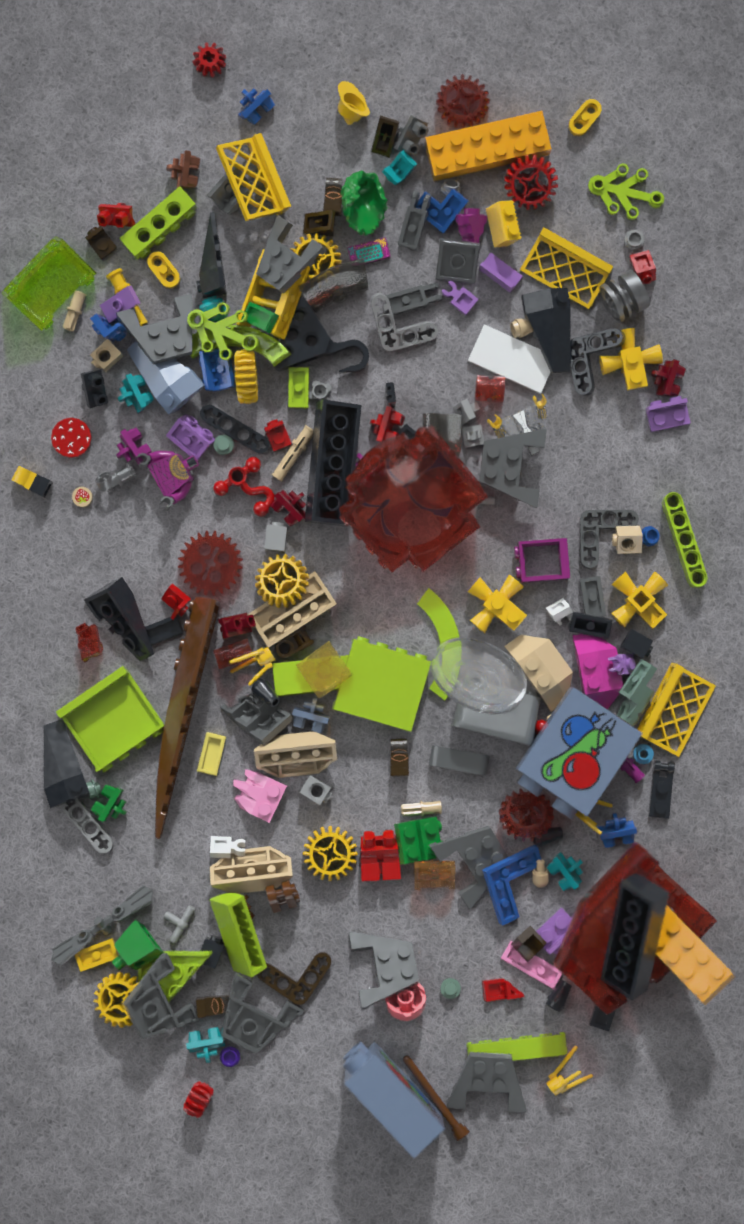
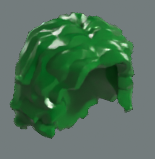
(363, 202)

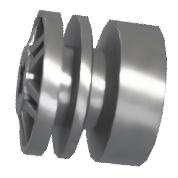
(626, 295)

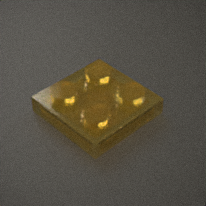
(324, 669)

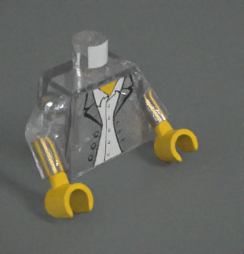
(524, 421)

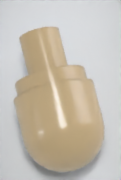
(540, 874)

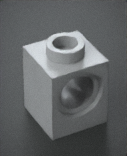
(276, 537)
(306, 790)

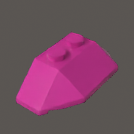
(594, 667)

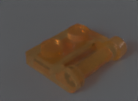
(428, 872)

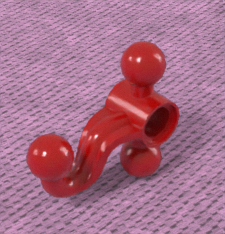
(252, 465)

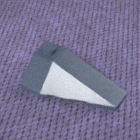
(168, 381)

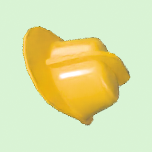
(352, 103)

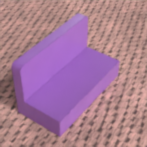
(500, 272)

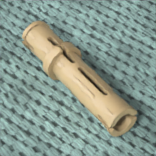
(306, 433)

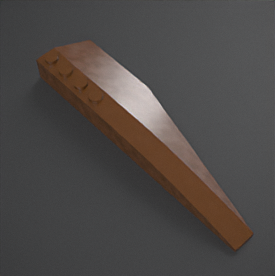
(182, 700)

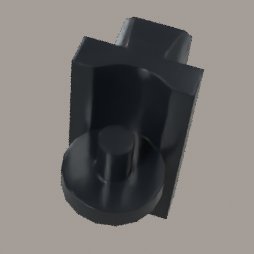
(94, 388)

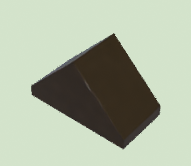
(385, 136)
(319, 222)

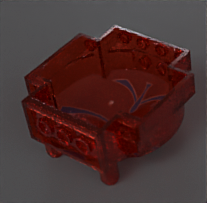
(412, 500)

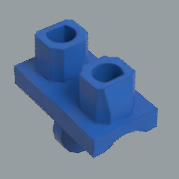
(249, 112)
(617, 828)

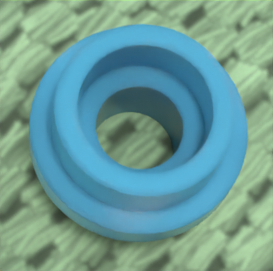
(636, 753)

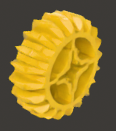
(323, 258)
(246, 376)
(289, 582)
(335, 836)
(109, 987)

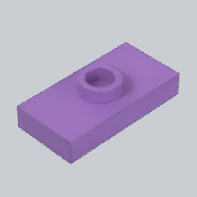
(121, 301)

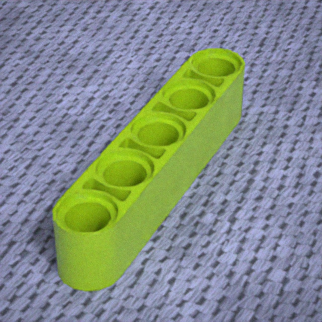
(685, 529)
(525, 1047)

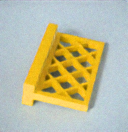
(266, 174)
(573, 251)
(659, 703)

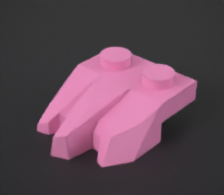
(259, 794)

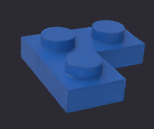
(444, 213)

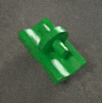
(113, 795)

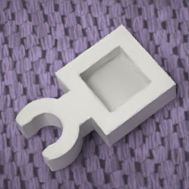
(223, 847)

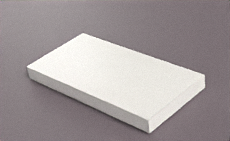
(510, 358)

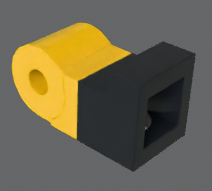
(32, 481)

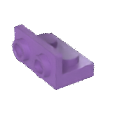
(667, 414)
(190, 436)
(554, 930)

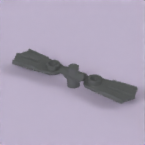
(74, 944)

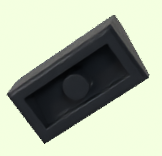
(590, 625)

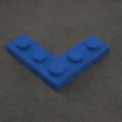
(498, 877)

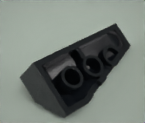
(119, 608)
(62, 771)

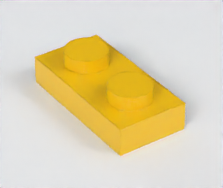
(96, 954)

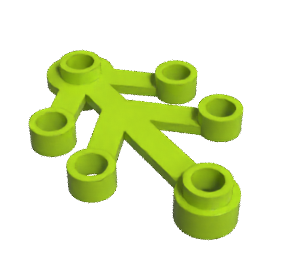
(623, 191)
(219, 329)

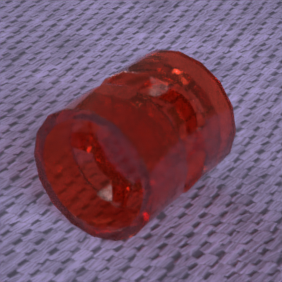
(489, 388)

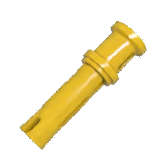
(119, 283)

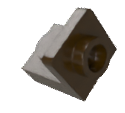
(100, 242)

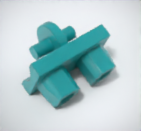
(132, 395)
(570, 870)
(197, 1044)

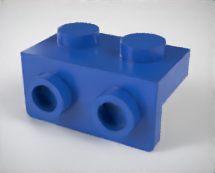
(109, 332)
(216, 372)

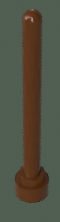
(459, 1130)

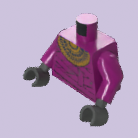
(171, 474)

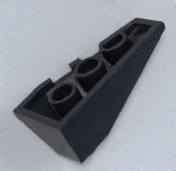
(211, 270)
(551, 321)

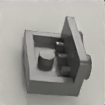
(223, 194)

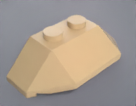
(542, 667)
(296, 754)
(251, 872)

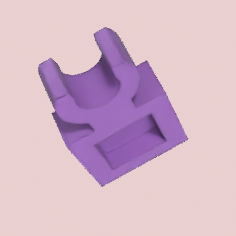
(462, 299)
(622, 664)

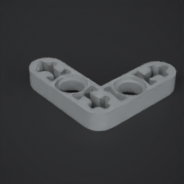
(398, 334)

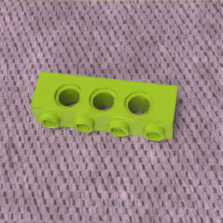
(161, 212)

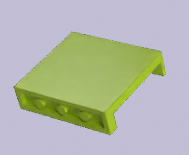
(383, 684)
(111, 719)

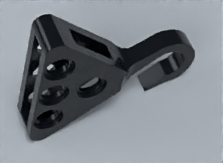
(311, 327)

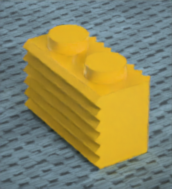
(503, 223)

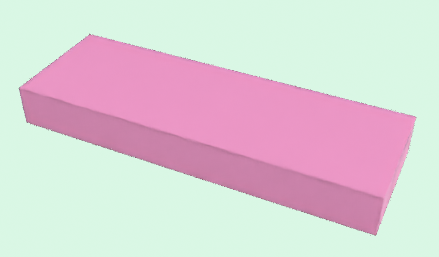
(536, 967)

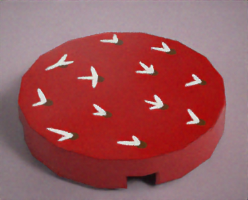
(71, 437)

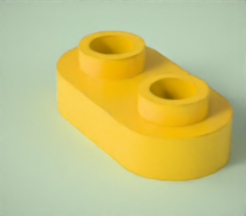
(584, 118)
(163, 270)

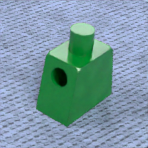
(136, 947)

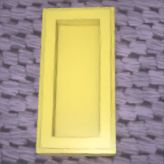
(211, 754)

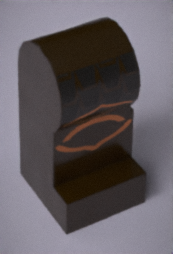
(333, 195)
(399, 757)
(211, 1005)

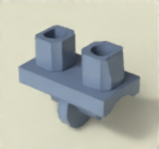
(301, 715)

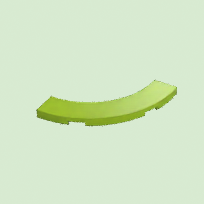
(268, 346)
(443, 622)

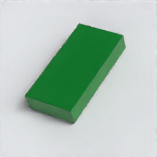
(260, 317)

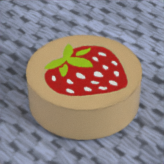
(82, 497)

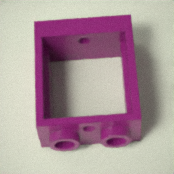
(563, 560)

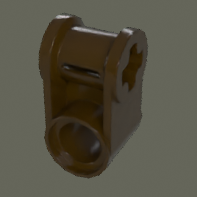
(295, 642)

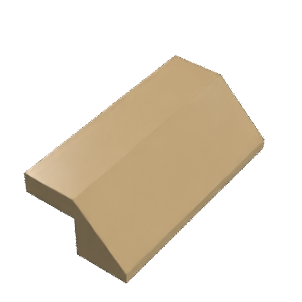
(278, 623)

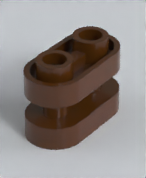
(287, 894)

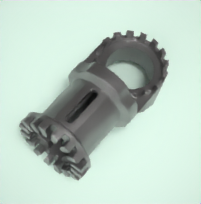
(109, 480)

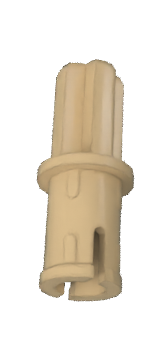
(74, 311)
(421, 808)

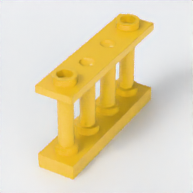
(284, 307)

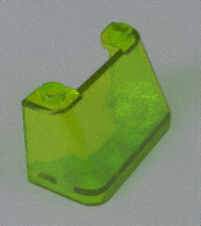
(48, 282)

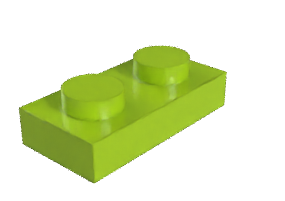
(298, 388)

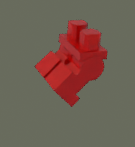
(379, 848)

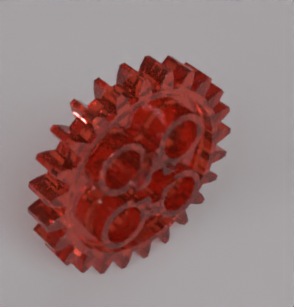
(227, 570)

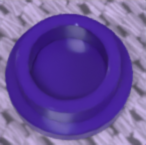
(229, 1056)

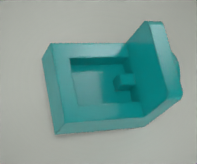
(399, 168)

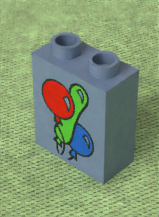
(577, 753)
(392, 1097)

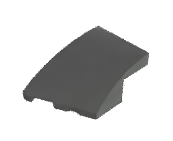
(258, 718)

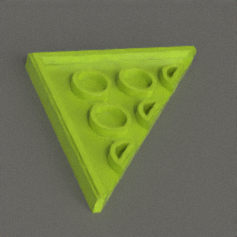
(185, 964)

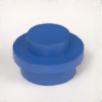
(650, 536)

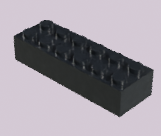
(331, 460)
(634, 936)

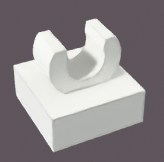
(559, 610)

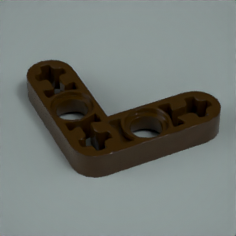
(294, 985)

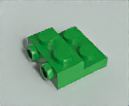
(415, 837)

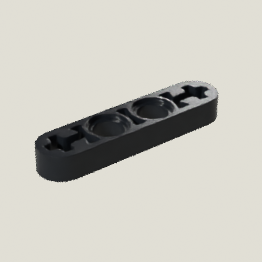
(235, 428)

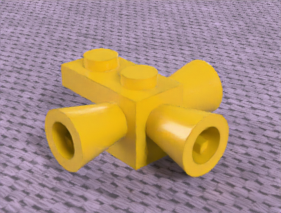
(631, 361)
(639, 600)
(497, 604)

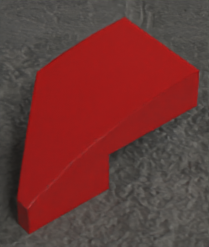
(499, 989)

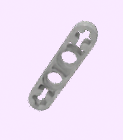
(82, 822)

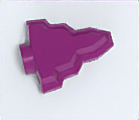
(471, 224)

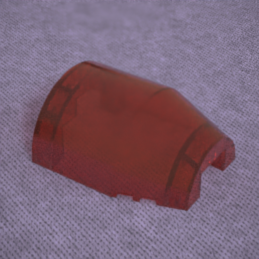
(587, 935)

